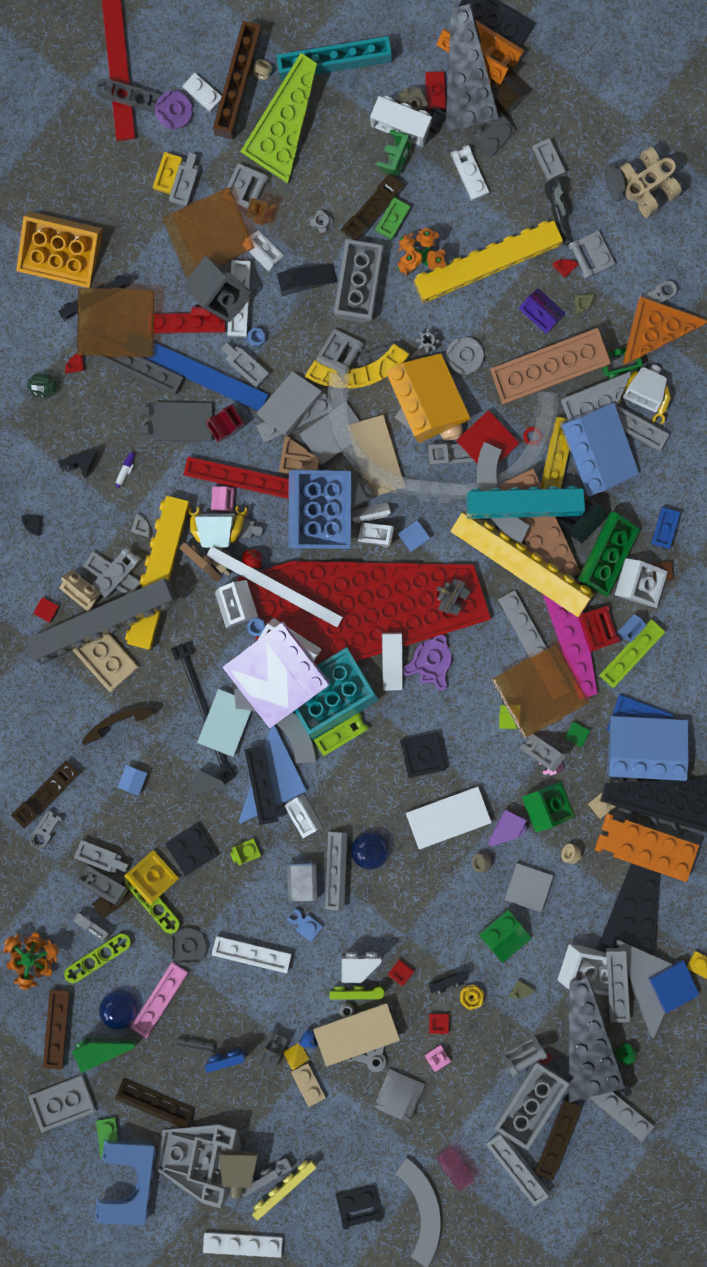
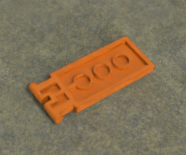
(648, 848)

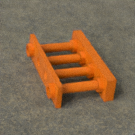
(493, 45)

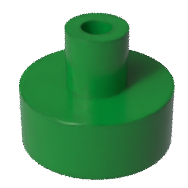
(626, 1054)

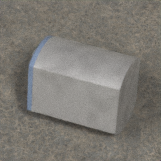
(302, 881)

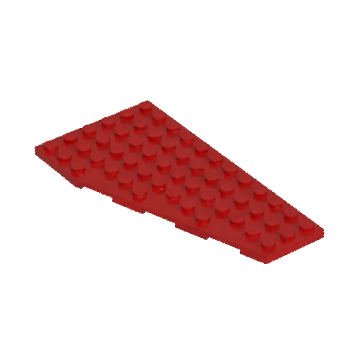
(371, 601)

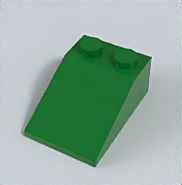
(99, 1050)

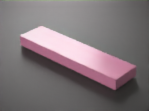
(159, 1000)

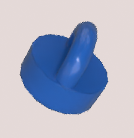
(306, 1039)

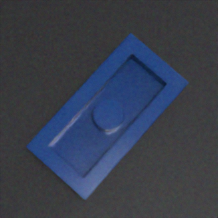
(665, 528)

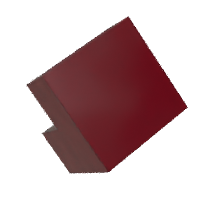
(225, 423)

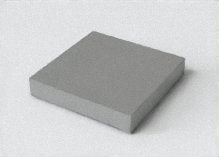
(528, 887)

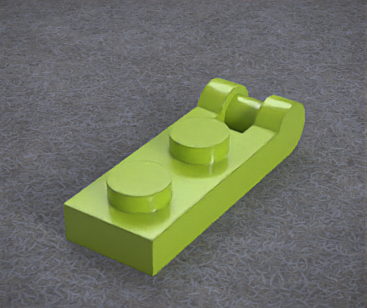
(340, 734)
(358, 992)

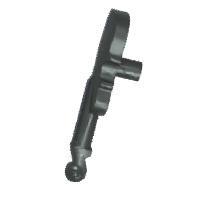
(555, 193)

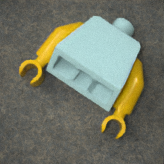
(216, 529)

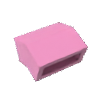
(222, 499)

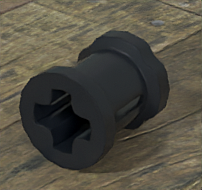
(437, 118)

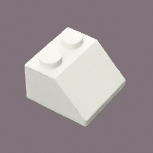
(638, 584)

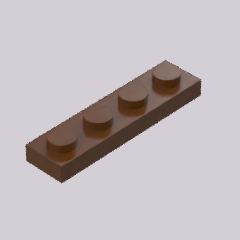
(56, 1029)

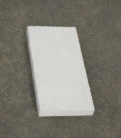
(448, 818)

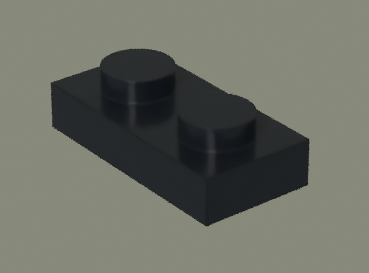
(440, 985)

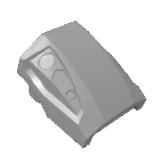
(399, 1095)

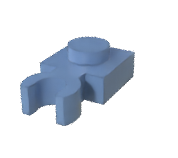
(307, 927)

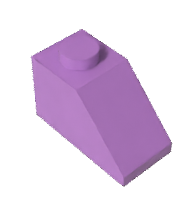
(507, 828)

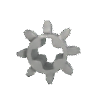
(427, 346)

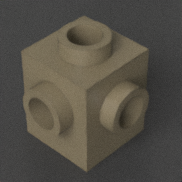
(412, 97)

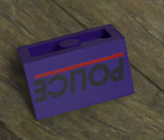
(541, 310)

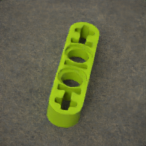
(149, 908)
(97, 957)

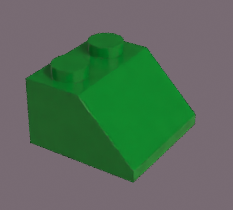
(548, 807)
(504, 936)

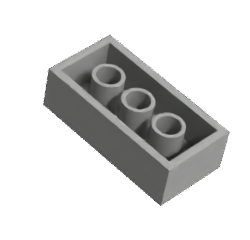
(531, 1104)

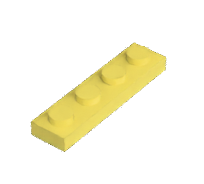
(277, 1194)

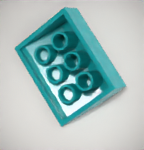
(341, 699)

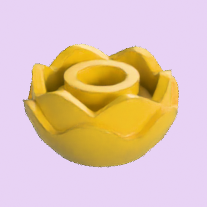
(470, 1003)

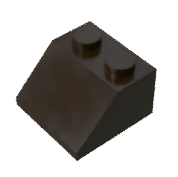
(510, 92)

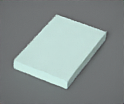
(223, 724)

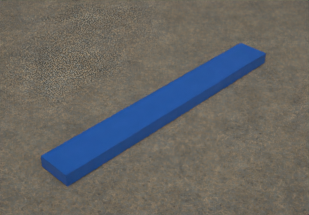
(207, 377)

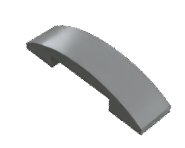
(448, 454)

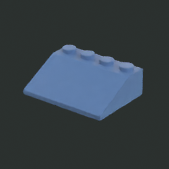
(599, 449)
(319, 509)
(648, 748)

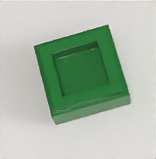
(577, 734)

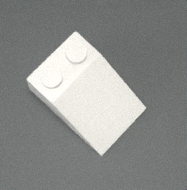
(584, 962)

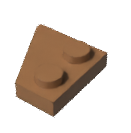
(296, 458)
(204, 563)

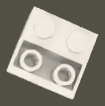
(235, 603)
(358, 967)

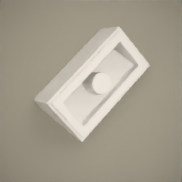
(265, 251)
(370, 512)
(303, 816)

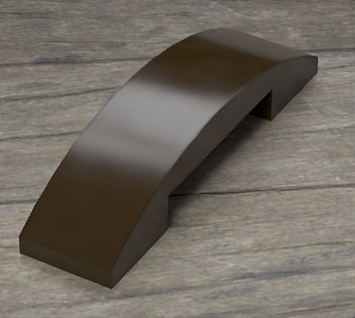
(373, 208)
(95, 734)
(45, 795)

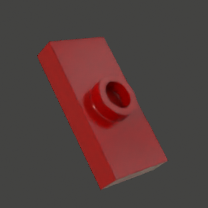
(435, 90)

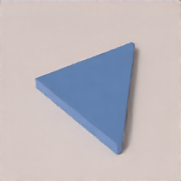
(283, 776)

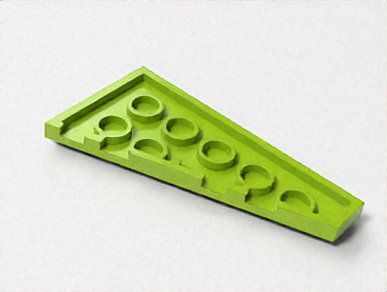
(279, 129)

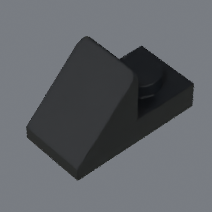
(83, 459)

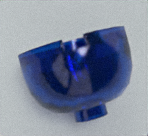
(370, 850)
(118, 1010)

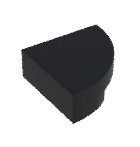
(32, 524)

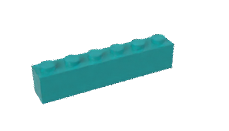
(340, 56)
(524, 503)

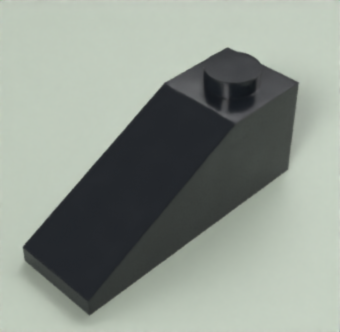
(305, 278)

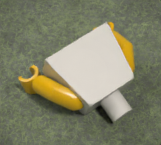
(648, 390)

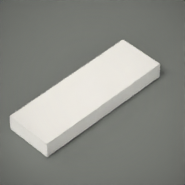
(392, 661)

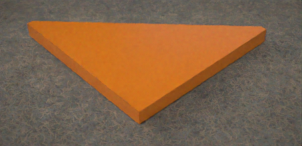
(657, 326)

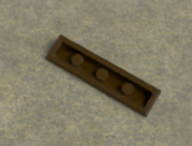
(153, 1105)

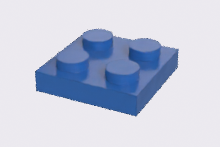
(232, 1058)

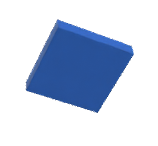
(673, 986)

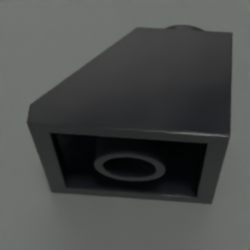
(583, 526)

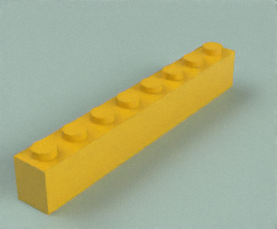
(488, 261)
(523, 563)
(159, 564)

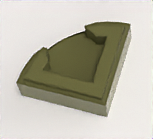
(582, 303)
(521, 990)

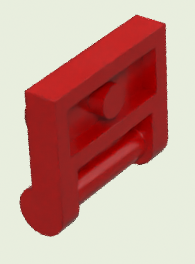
(594, 629)

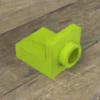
(245, 852)

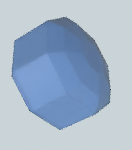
(256, 337)
(256, 627)

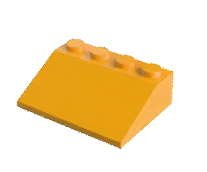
(58, 249)
(428, 396)

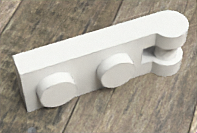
(470, 173)

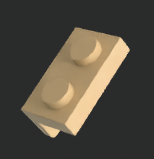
(79, 590)

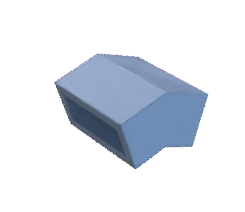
(413, 536)
(631, 628)
(132, 780)

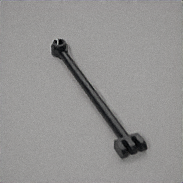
(183, 655)

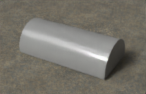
(358, 281)

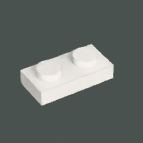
(202, 92)

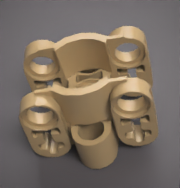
(669, 186)

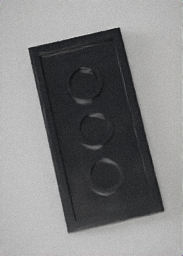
(501, 20)

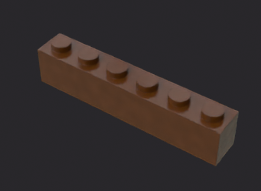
(237, 80)

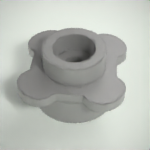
(316, 221)

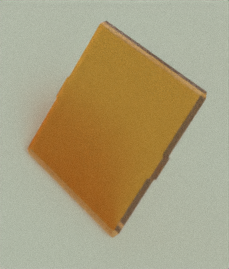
(209, 229)
(115, 322)
(540, 691)

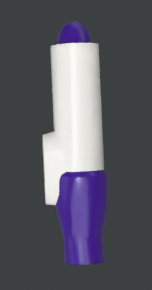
(126, 469)

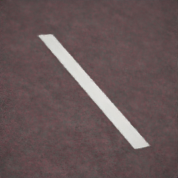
(274, 586)

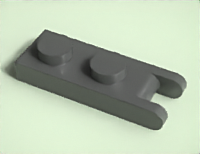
(103, 886)

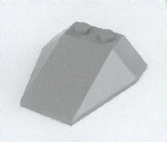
(194, 1161)

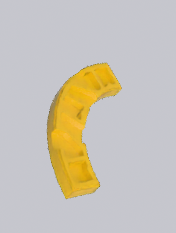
(361, 376)

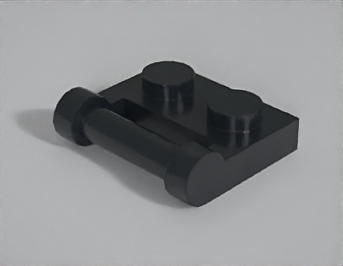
(355, 1201)

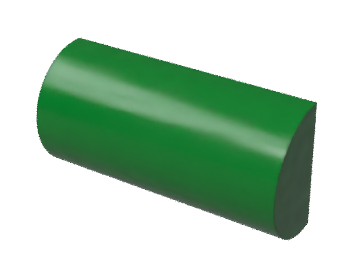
(608, 554)

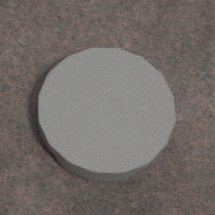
(464, 355)

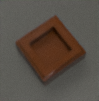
(667, 566)

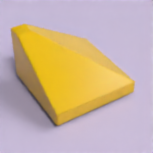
(296, 1056)

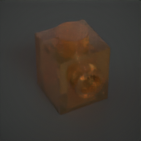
(260, 211)

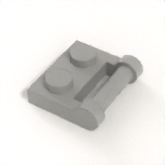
(241, 181)
(597, 252)
(334, 349)
(523, 1055)

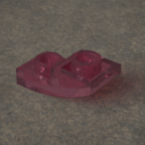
(455, 1169)

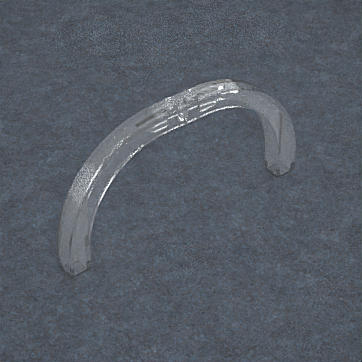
(425, 490)

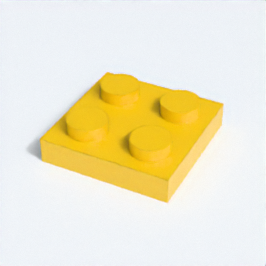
(151, 877)

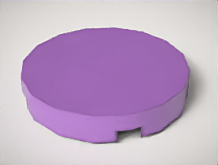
(173, 109)

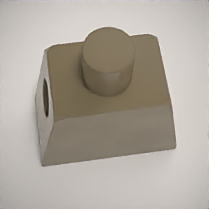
(237, 1170)

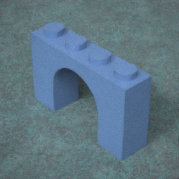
(133, 1208)

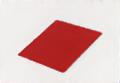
(487, 430)

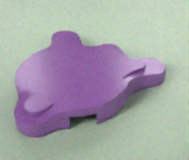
(431, 661)

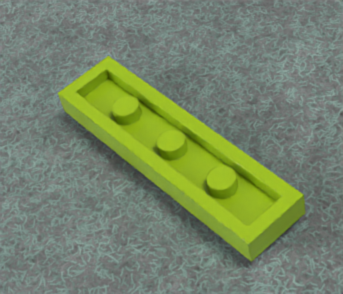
(631, 654)

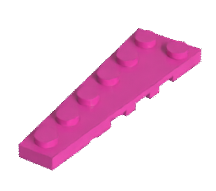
(573, 645)

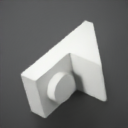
(376, 534)

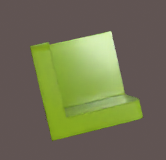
(505, 719)

